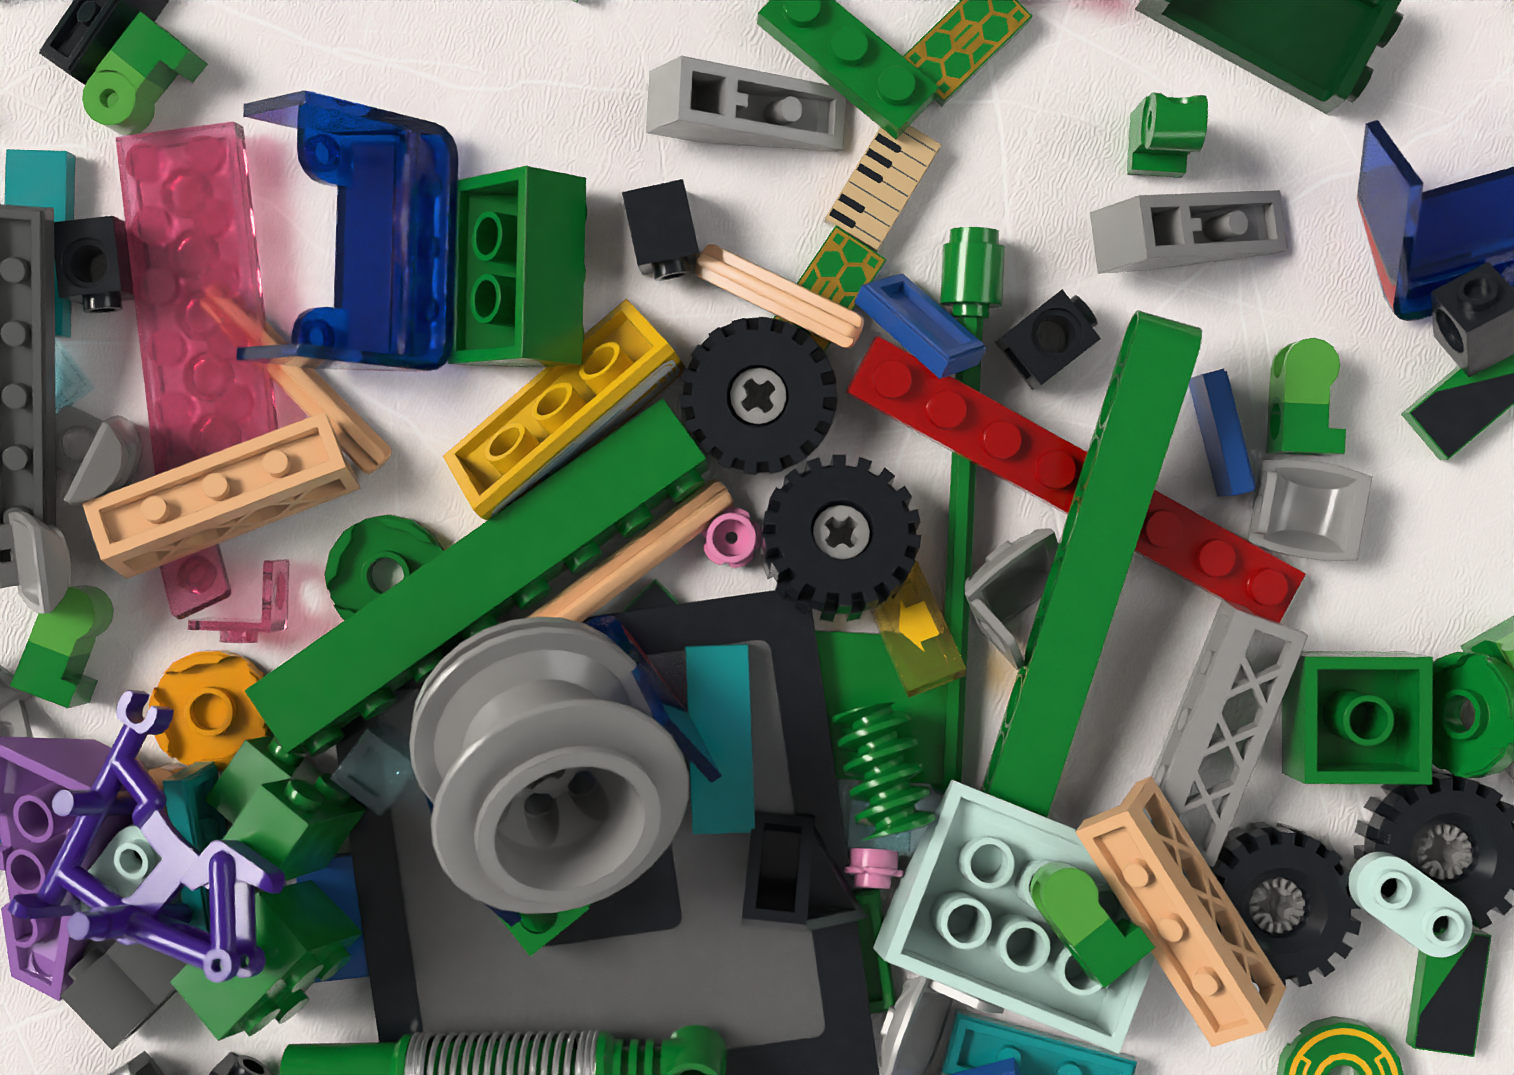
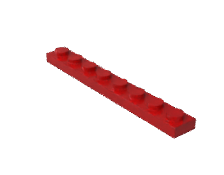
(1050, 470)

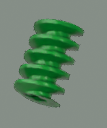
(883, 770)

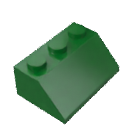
(520, 269)

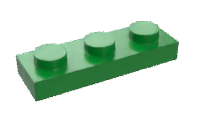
(851, 60)

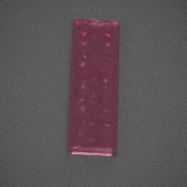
(195, 289)

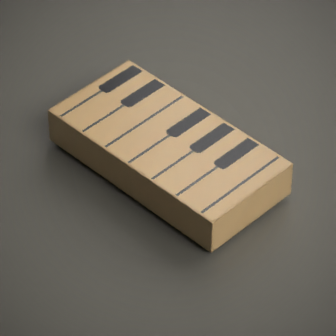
(882, 185)

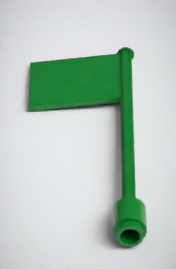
(857, 664)

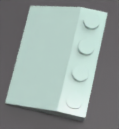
(972, 922)

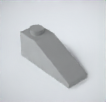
(742, 107)
(1187, 229)

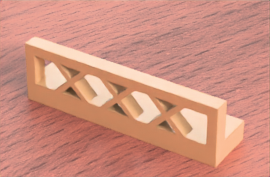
(220, 496)
(1181, 915)

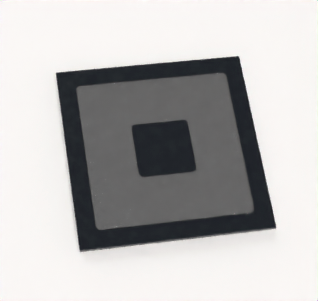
(672, 939)

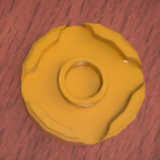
(209, 707)

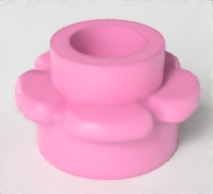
(736, 554)
(873, 867)

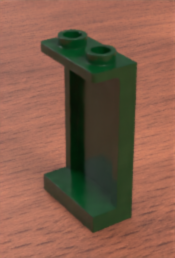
(1297, 45)

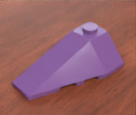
(30, 840)

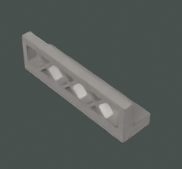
(1202, 711)

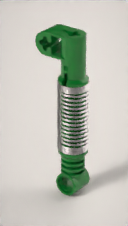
(687, 1052)

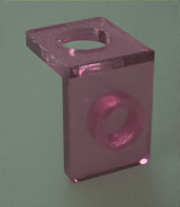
(195, 582)
(274, 609)

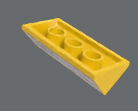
(564, 411)

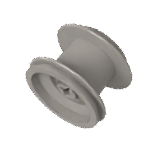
(544, 767)

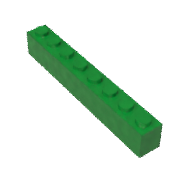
(479, 580)

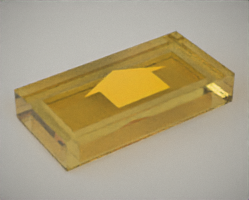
(918, 637)

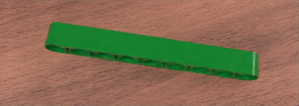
(1092, 559)

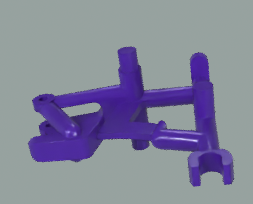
(147, 916)

